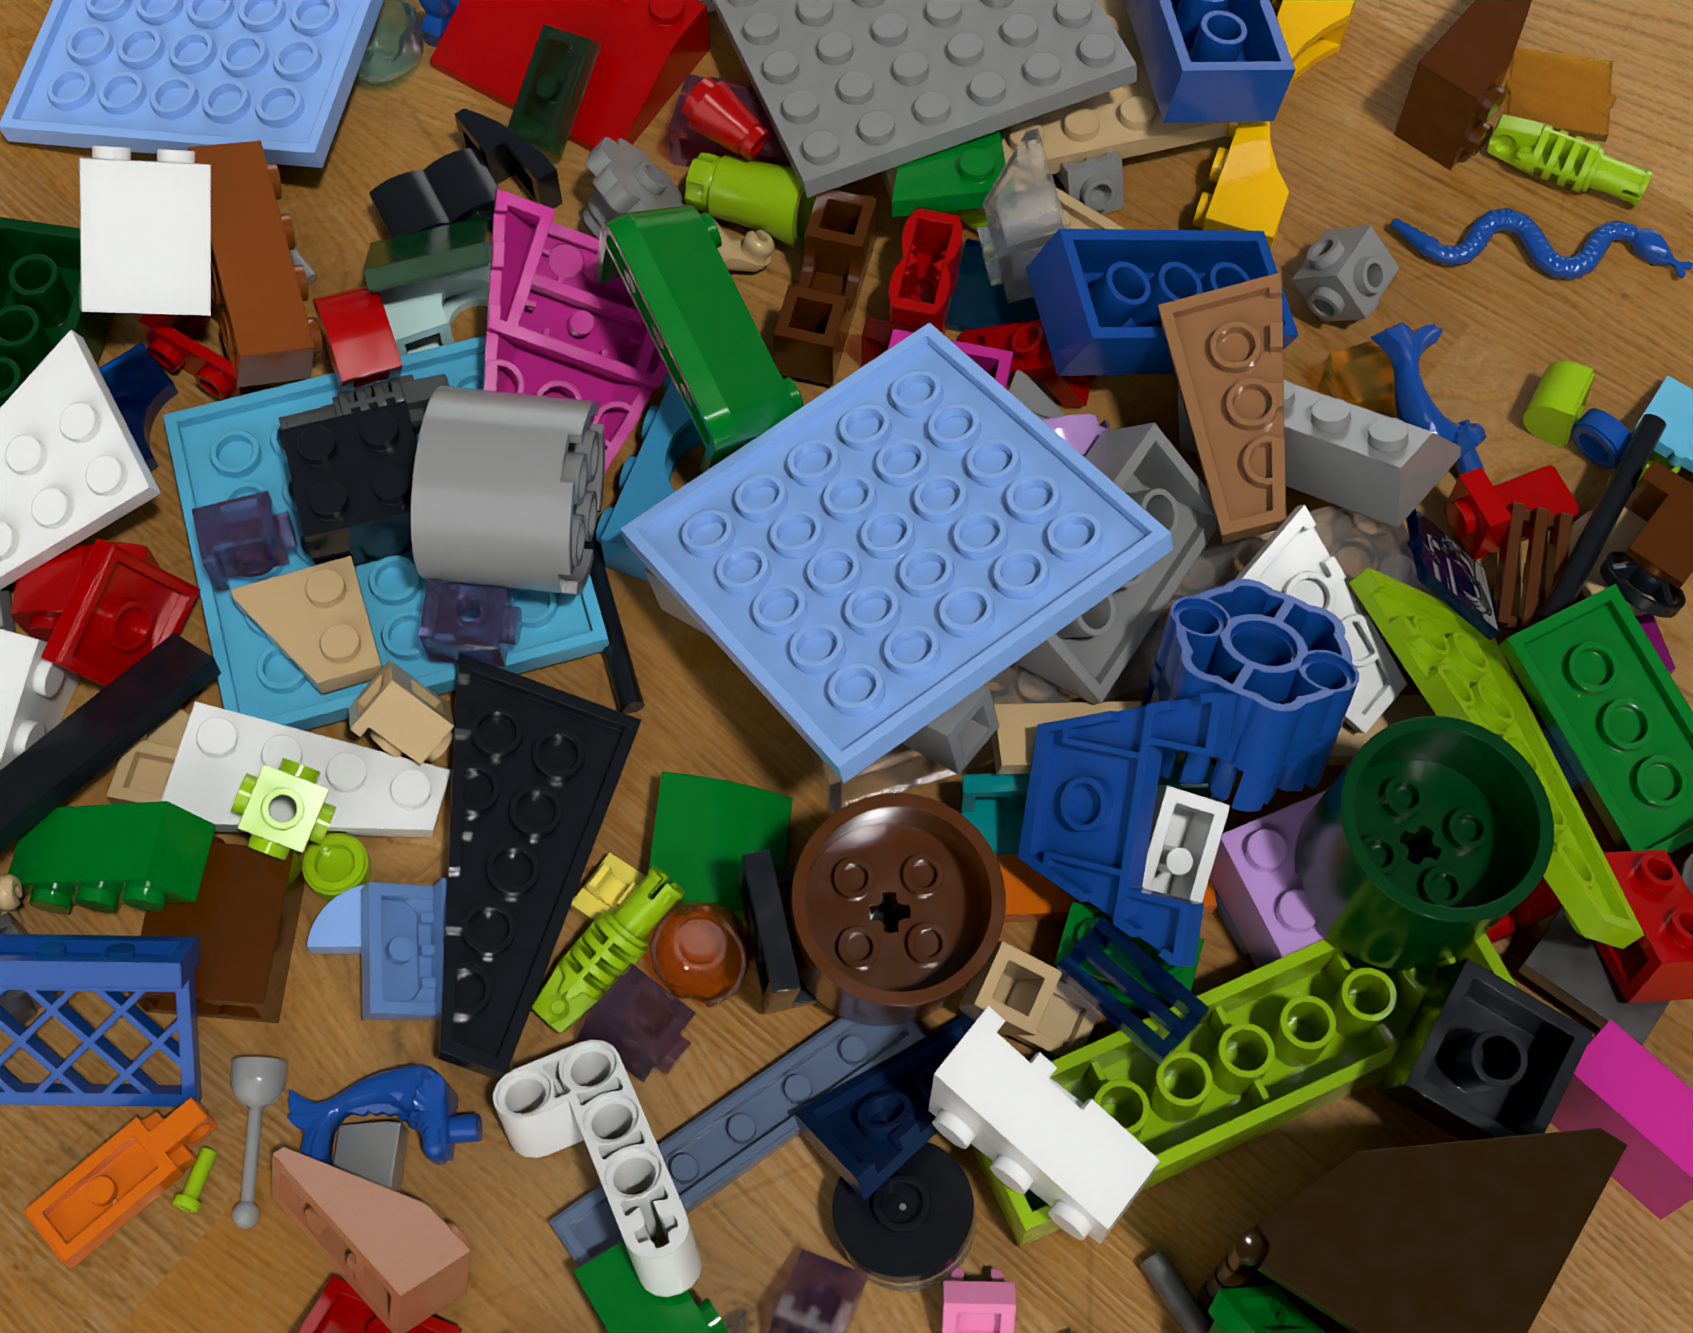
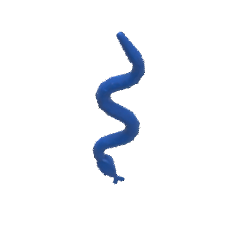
(1645, 243)

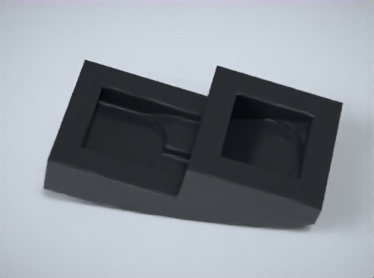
(510, 155)

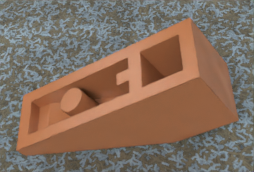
(377, 1239)

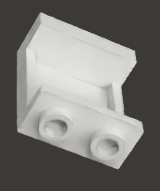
(144, 233)

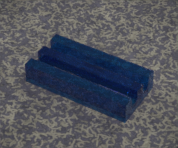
(1150, 972)

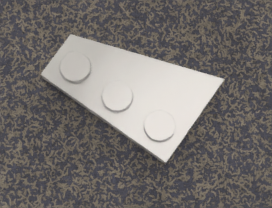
(1300, 566)

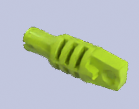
(1568, 159)
(605, 952)

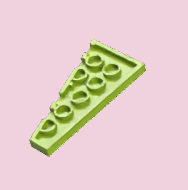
(1471, 681)

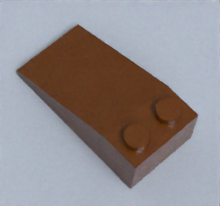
(1462, 81)

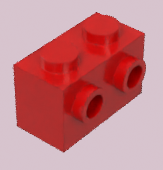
(1661, 960)

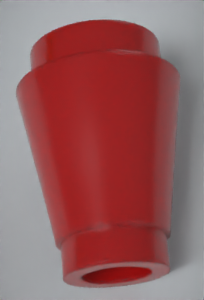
(724, 118)

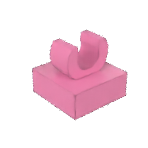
(978, 1304)

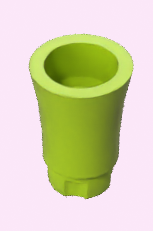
(750, 195)

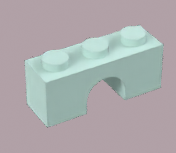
(426, 309)

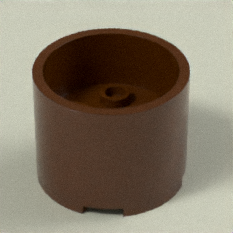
(930, 872)

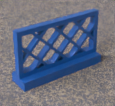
(108, 968)

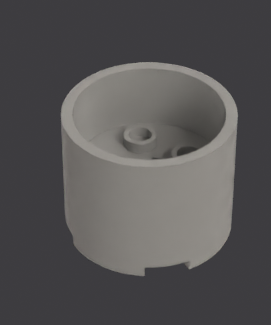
(507, 489)

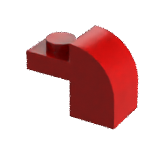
(357, 338)

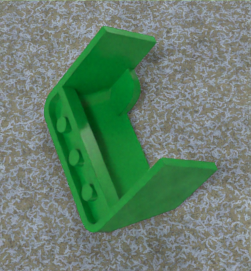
(697, 324)

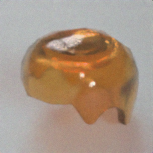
(701, 951)

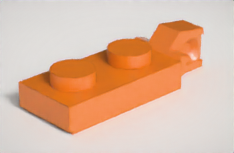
(118, 1181)

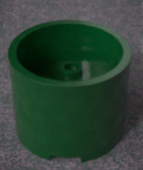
(1463, 812)

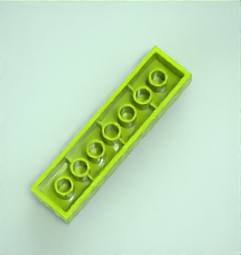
(1258, 1060)

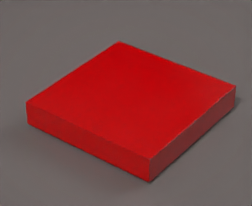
(117, 614)

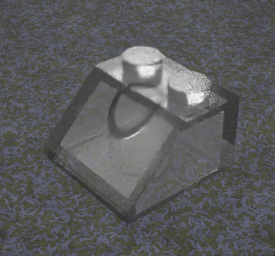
(1020, 217)

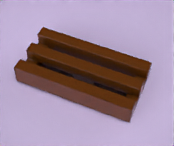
(1557, 556)

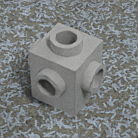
(1345, 274)

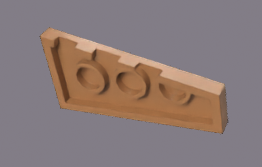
(1232, 390)

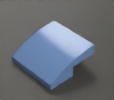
(402, 950)

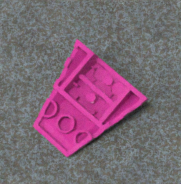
(558, 327)

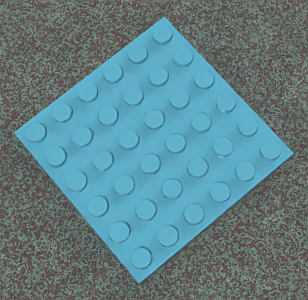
(239, 451)

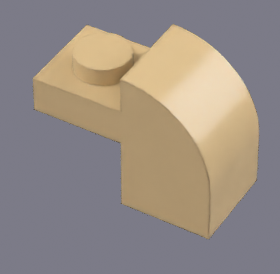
(1031, 1002)

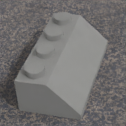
(1354, 455)
(1099, 644)

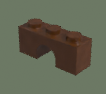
(822, 306)

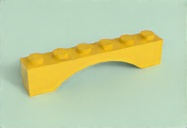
(1249, 185)

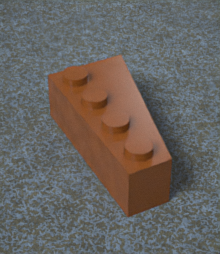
(253, 269)

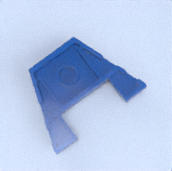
(1096, 804)

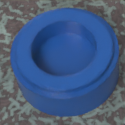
(1601, 437)

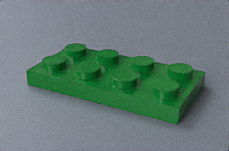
(1613, 718)

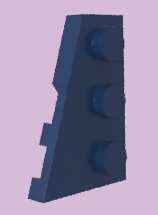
(882, 1114)

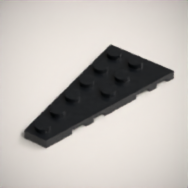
(523, 821)

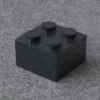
(354, 482)
(1483, 1056)

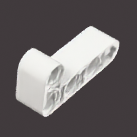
(590, 1098)

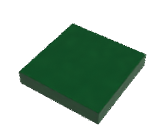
(428, 254)

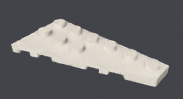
(64, 461)

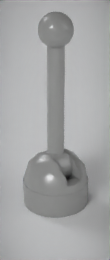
(256, 1084)

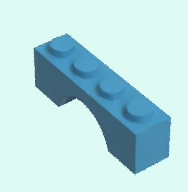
(647, 477)

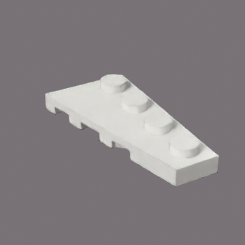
(368, 787)

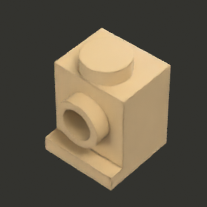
(403, 715)

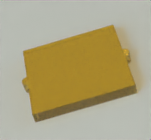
(1562, 92)

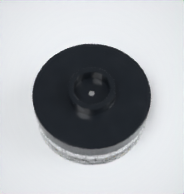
(912, 1225)

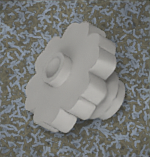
(625, 183)

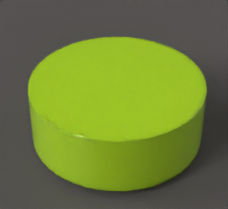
(336, 865)

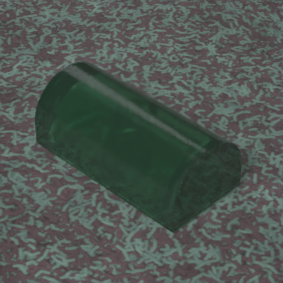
(554, 89)

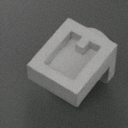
(1095, 181)

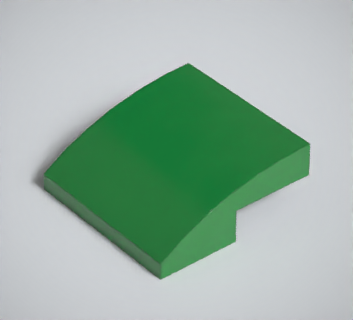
(707, 828)

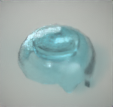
(393, 45)

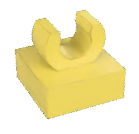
(606, 888)

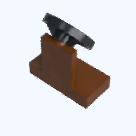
(1663, 550)

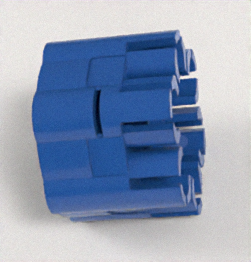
(1288, 678)

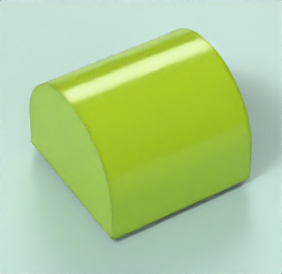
(1559, 402)

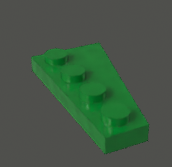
(949, 178)

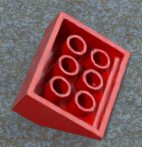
(638, 69)

